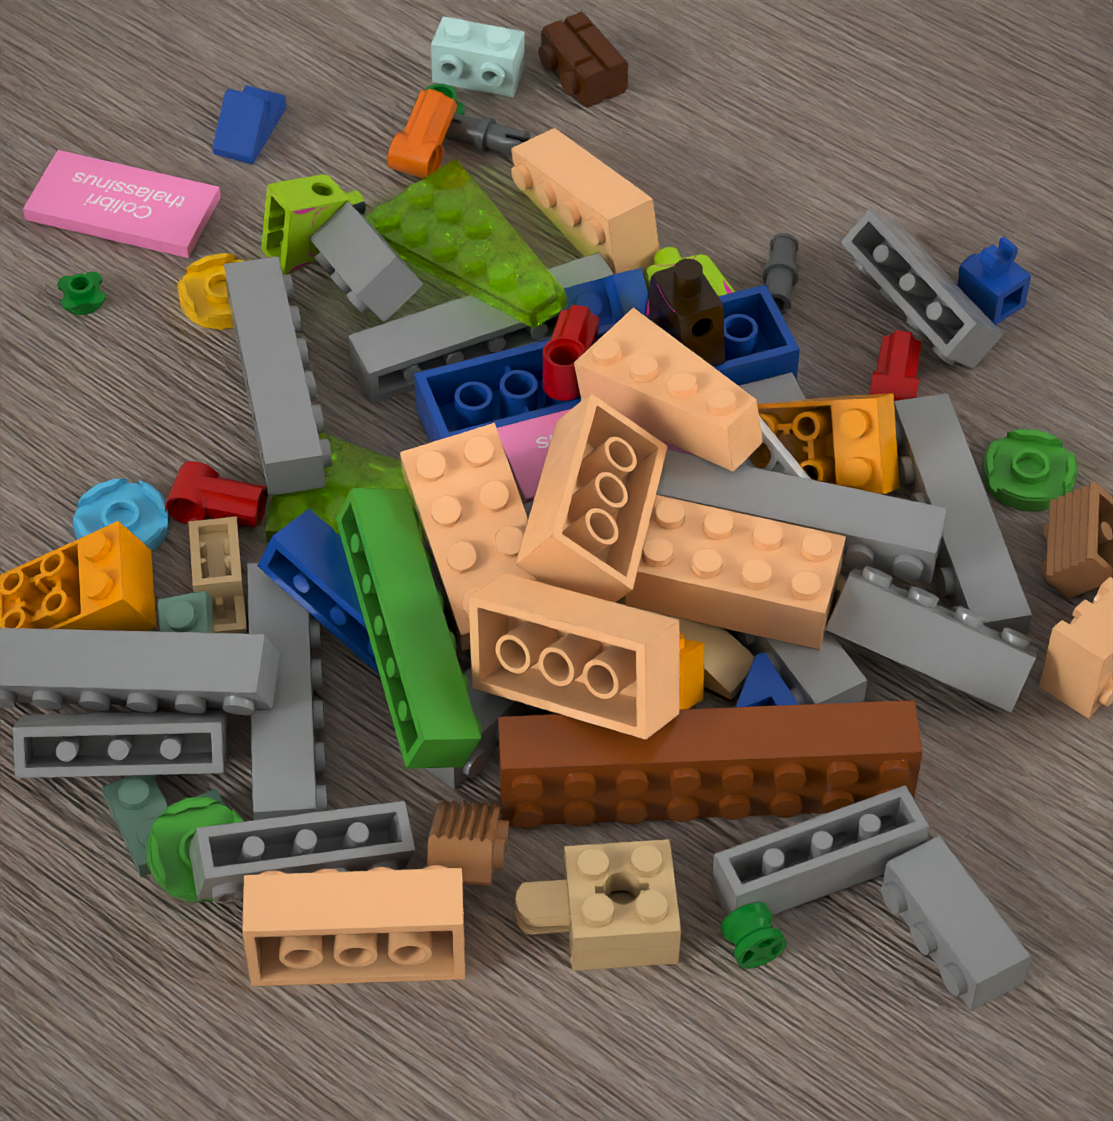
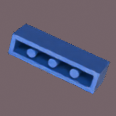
(314, 570)

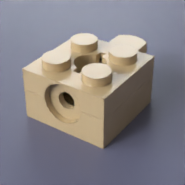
(602, 927)

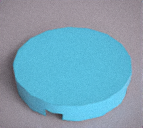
(134, 505)

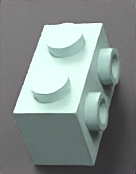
(478, 56)

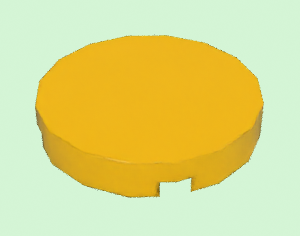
(204, 292)

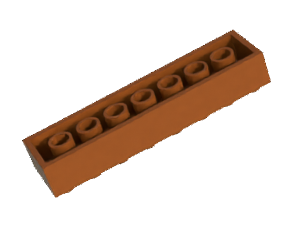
(707, 764)

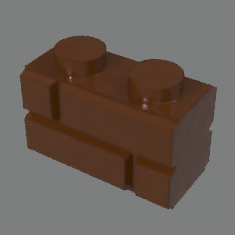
(583, 60)

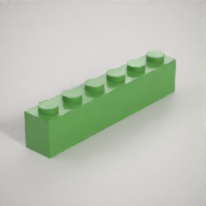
(408, 629)

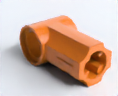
(420, 148)

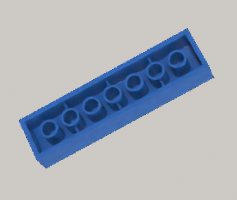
(509, 383)

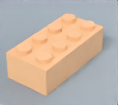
(593, 502)
(466, 515)
(738, 572)
(575, 655)
(354, 926)

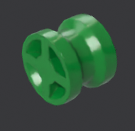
(753, 935)

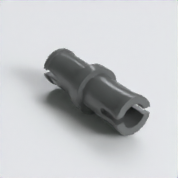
(485, 133)
(781, 271)

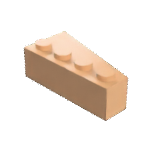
(587, 201)
(670, 392)
(1081, 655)

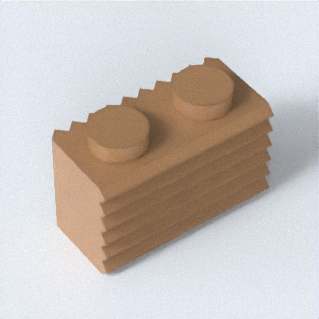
(1079, 540)
(469, 839)

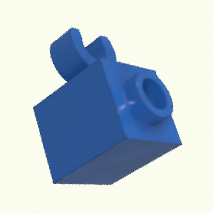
(995, 281)

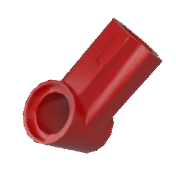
(572, 337)
(897, 366)
(204, 494)

